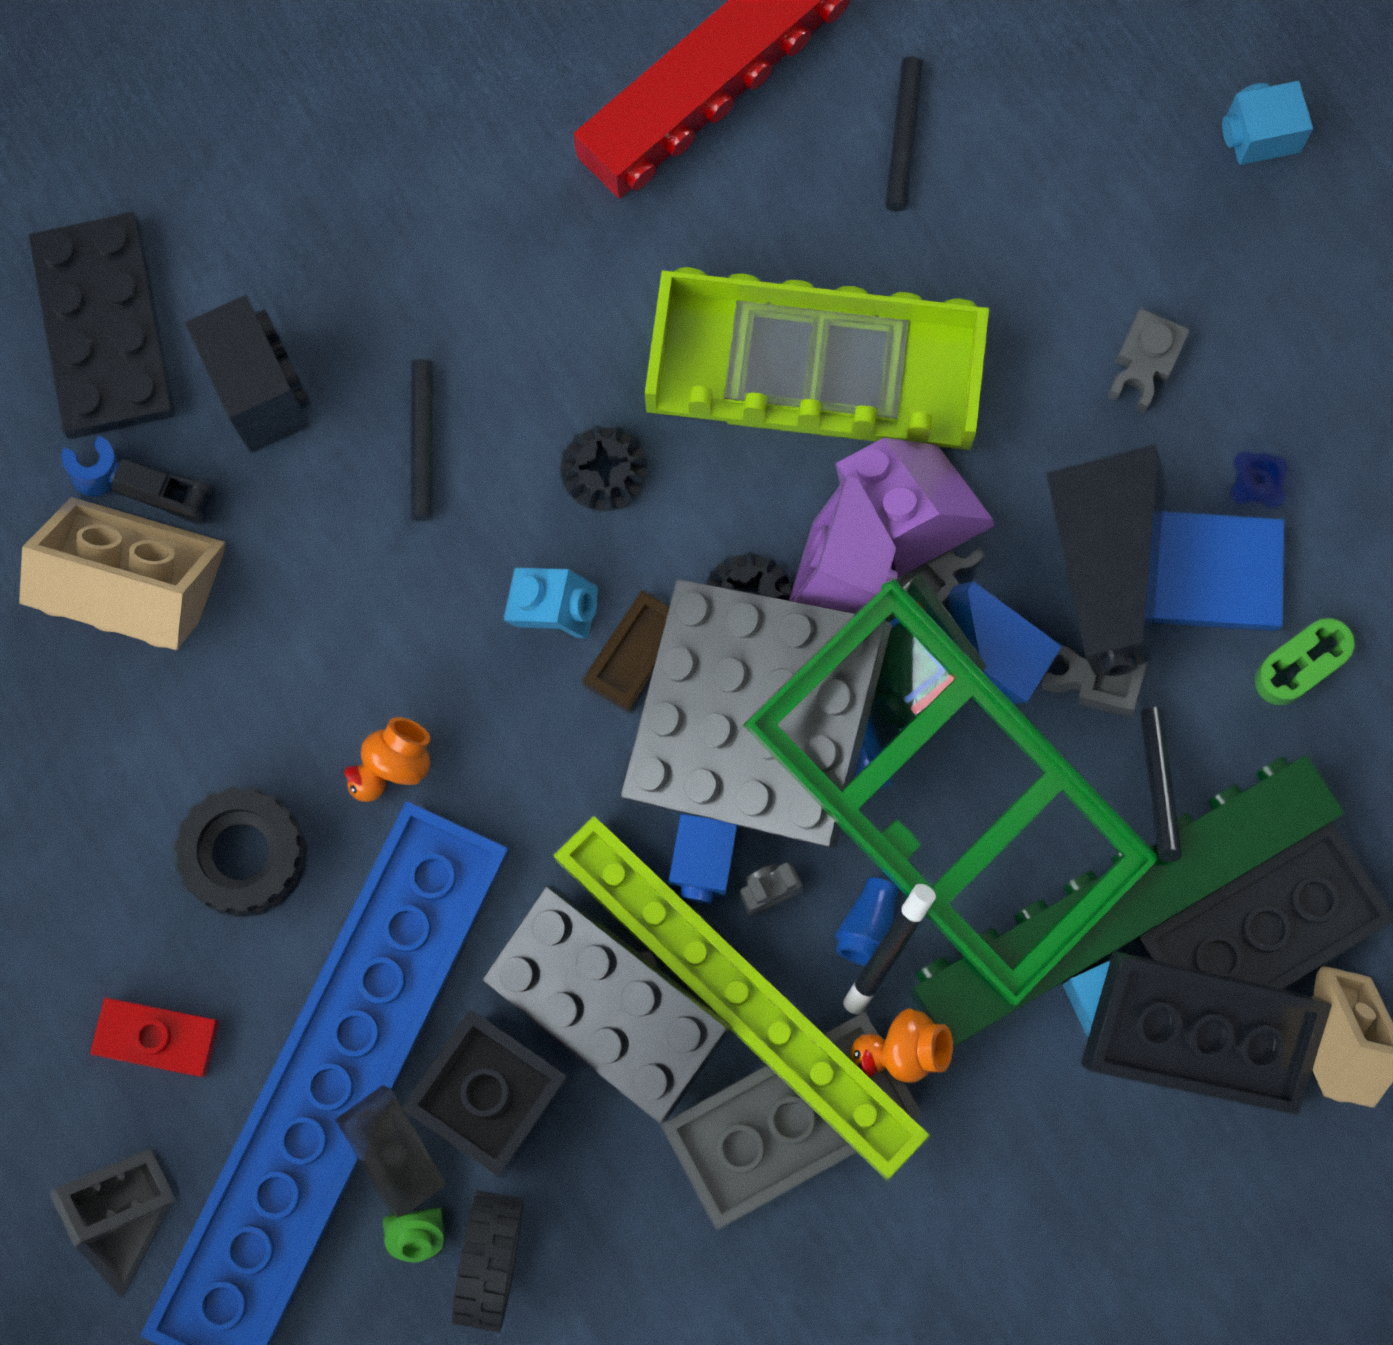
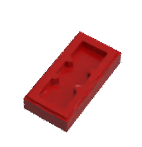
(155, 1037)

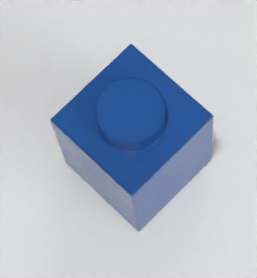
(702, 858)

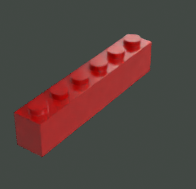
(695, 86)

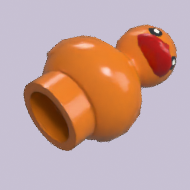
(390, 755)
(910, 1049)

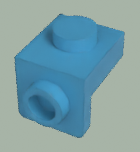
(551, 601)

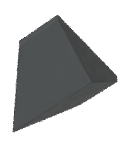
(115, 1215)

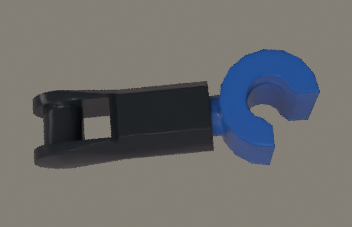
(137, 482)

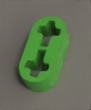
(1311, 671)

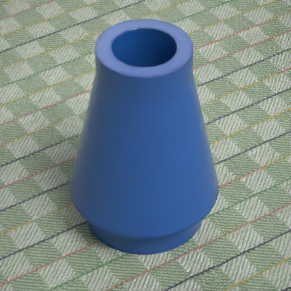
(867, 921)

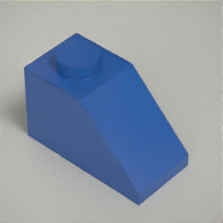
(1008, 644)

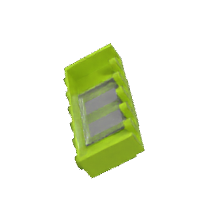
(816, 359)

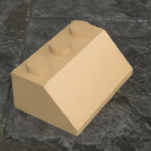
(120, 572)

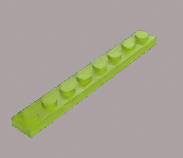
(743, 999)

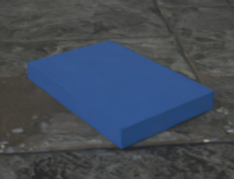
(1220, 571)

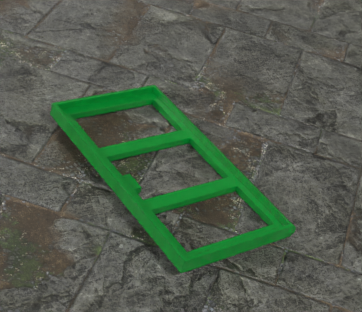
(897, 844)

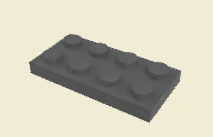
(764, 1137)

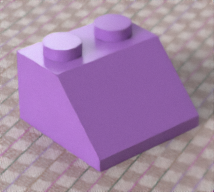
(917, 499)
(845, 553)

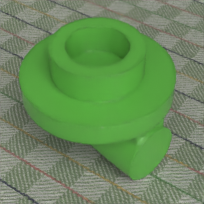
(415, 1235)

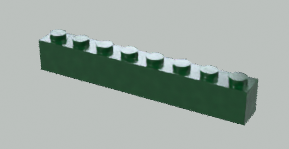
(1215, 850)

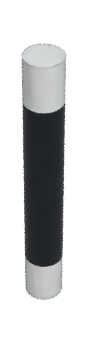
(889, 948)

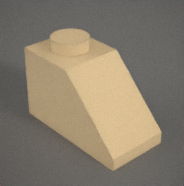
(1357, 1040)

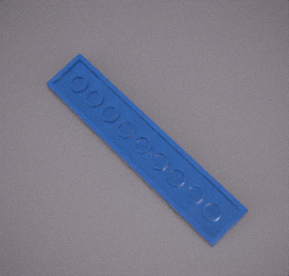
(346, 1044)

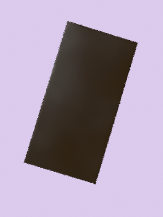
(630, 654)

